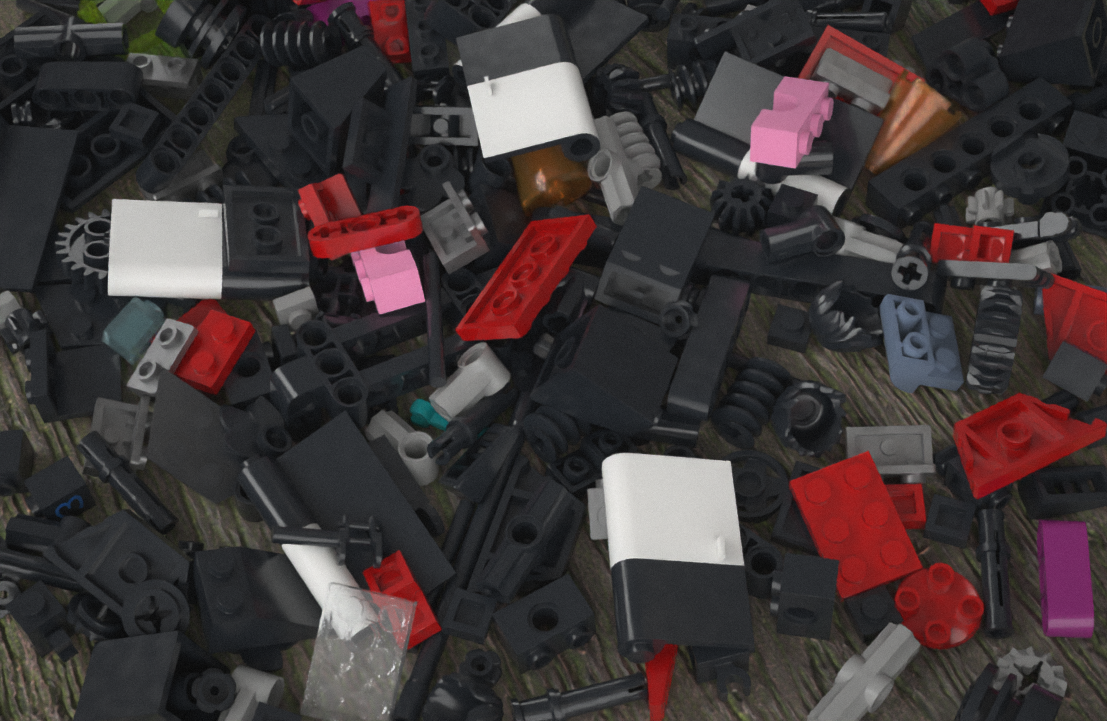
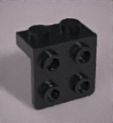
(70, 381)

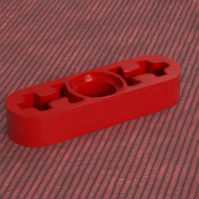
(365, 231)

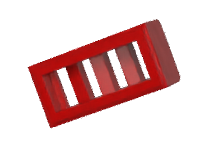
(659, 678)

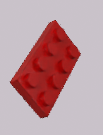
(526, 279)

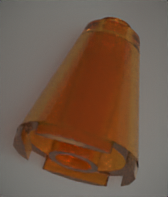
(912, 119)
(548, 178)

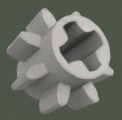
(989, 206)

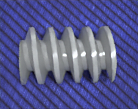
(638, 149)

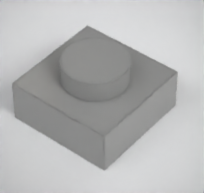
(296, 308)

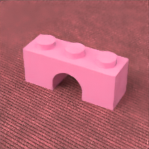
(796, 119)
(388, 276)

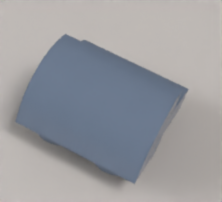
(919, 345)

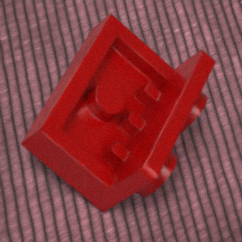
(328, 202)
(214, 351)

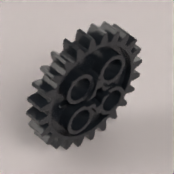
(84, 250)

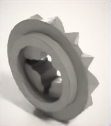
(1029, 660)

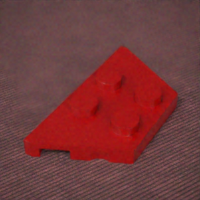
(1075, 315)
(1018, 440)

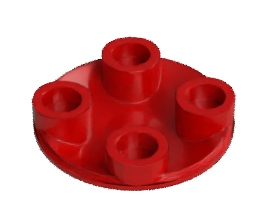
(939, 607)

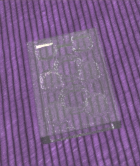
(358, 655)

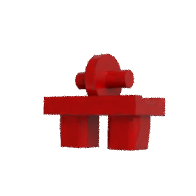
(391, 29)

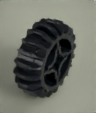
(994, 339)

